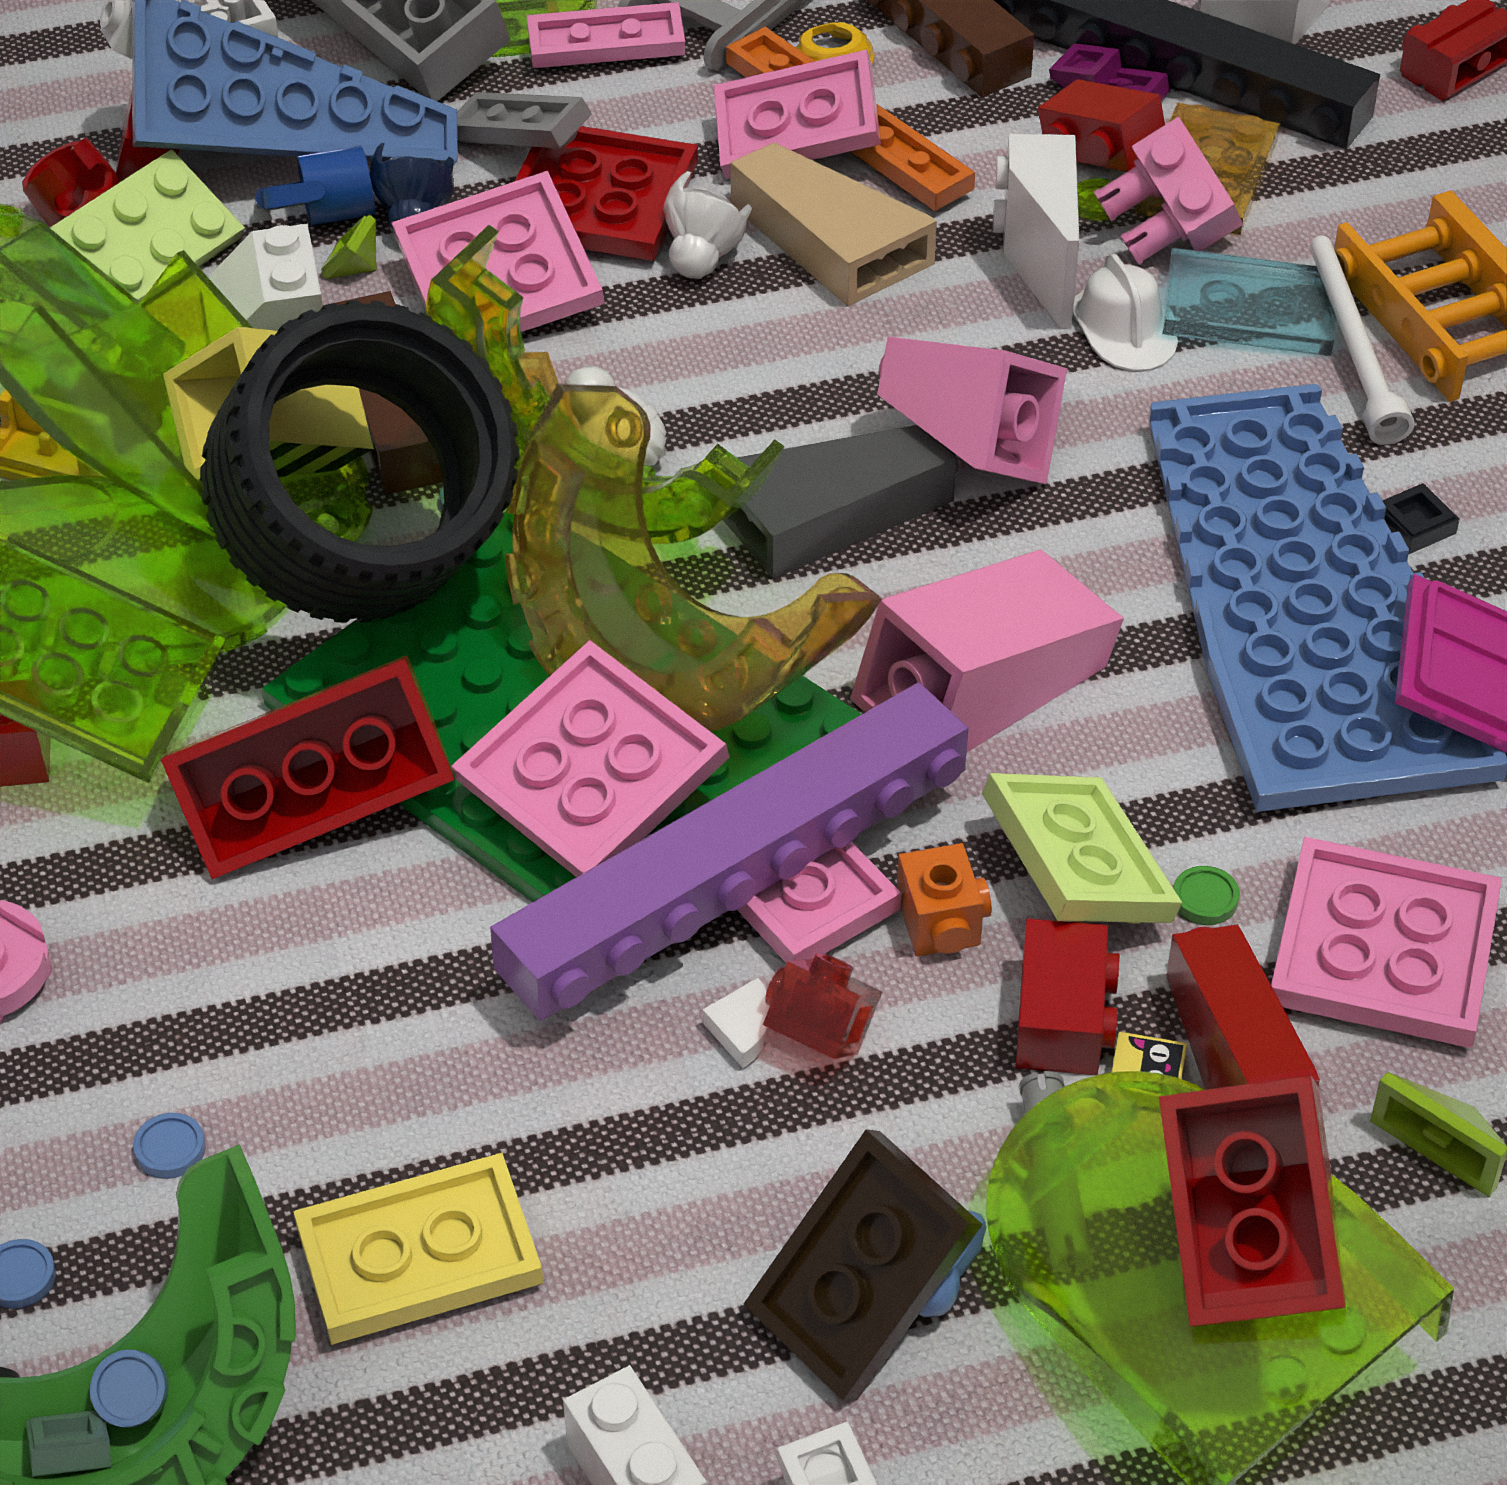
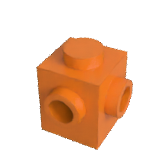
(942, 899)

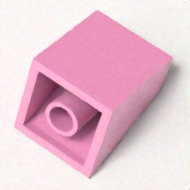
(978, 402)

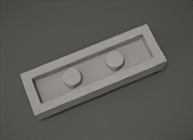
(521, 119)

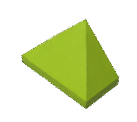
(1441, 1130)

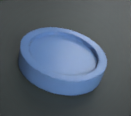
(169, 1145)
(25, 1273)
(129, 1388)

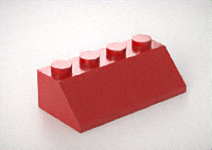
(308, 767)

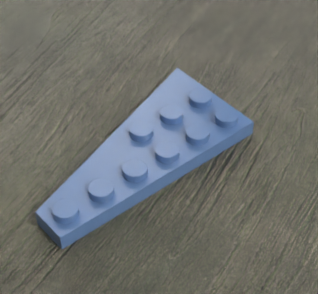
(249, 92)

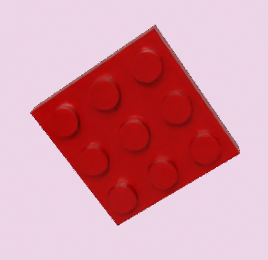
(615, 187)

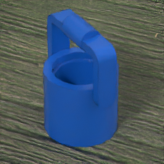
(331, 185)

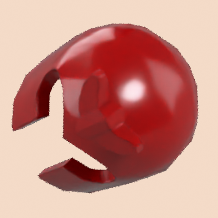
(67, 180)

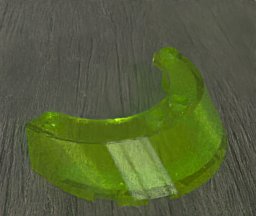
(488, 318)

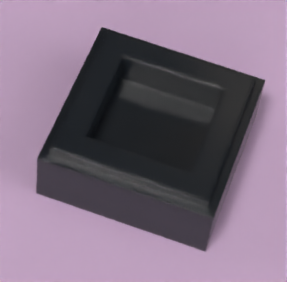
(1419, 517)

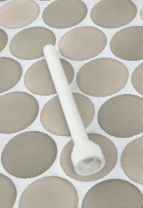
(1385, 413)

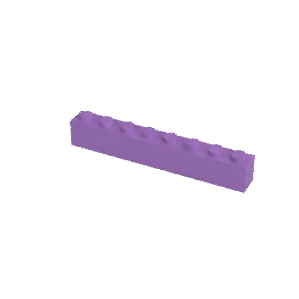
(727, 851)

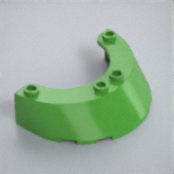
(216, 1330)

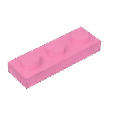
(605, 35)

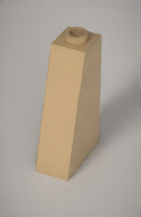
(832, 224)

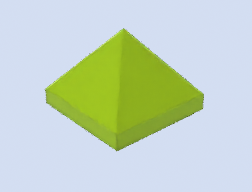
(354, 251)

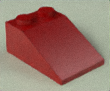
(1253, 1201)

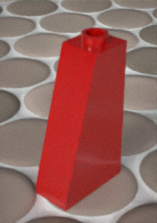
(1232, 1011)

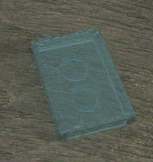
(1248, 302)

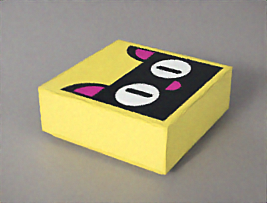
(1149, 1055)

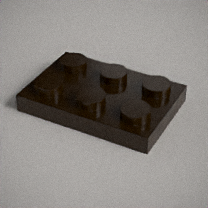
(862, 1264)

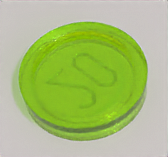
(1087, 202)

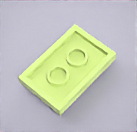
(148, 220)
(1081, 849)

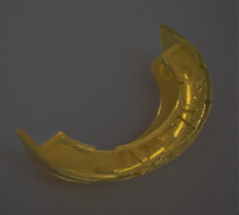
(593, 574)

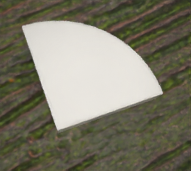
(739, 1021)

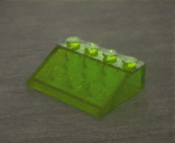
(96, 662)

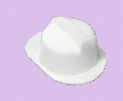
(1124, 317)

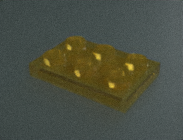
(1235, 149)

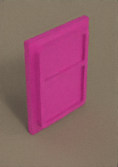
(1454, 661)

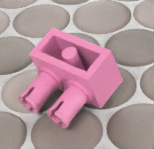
(1193, 196)

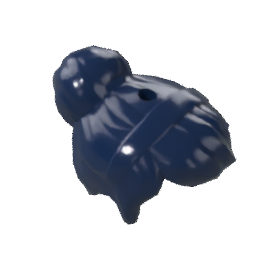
(410, 184)

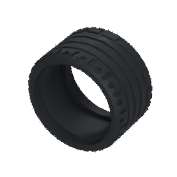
(435, 384)

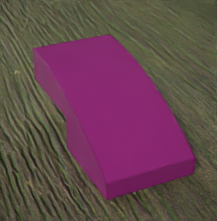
(1104, 67)

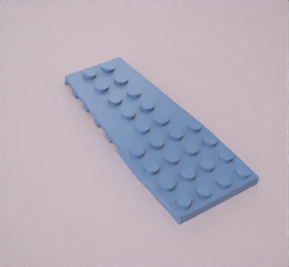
(1300, 602)

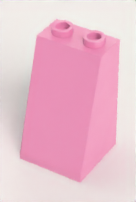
(989, 642)

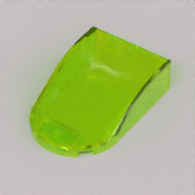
(110, 406)
(1095, 1258)

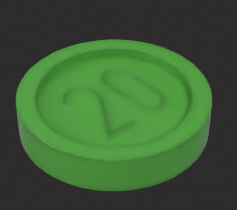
(1207, 895)

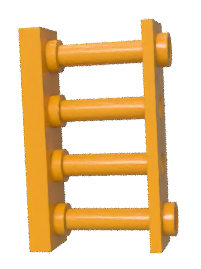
(1470, 257)

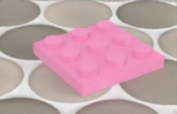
(532, 253)
(590, 761)
(1387, 942)

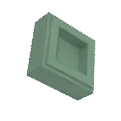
(67, 1443)

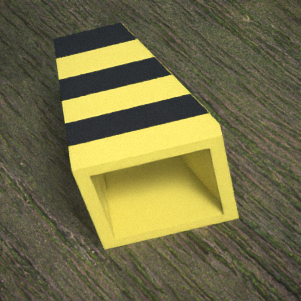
(307, 430)

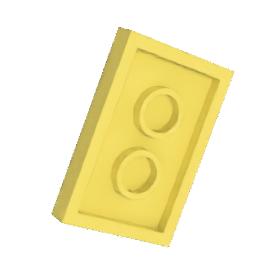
(417, 1248)

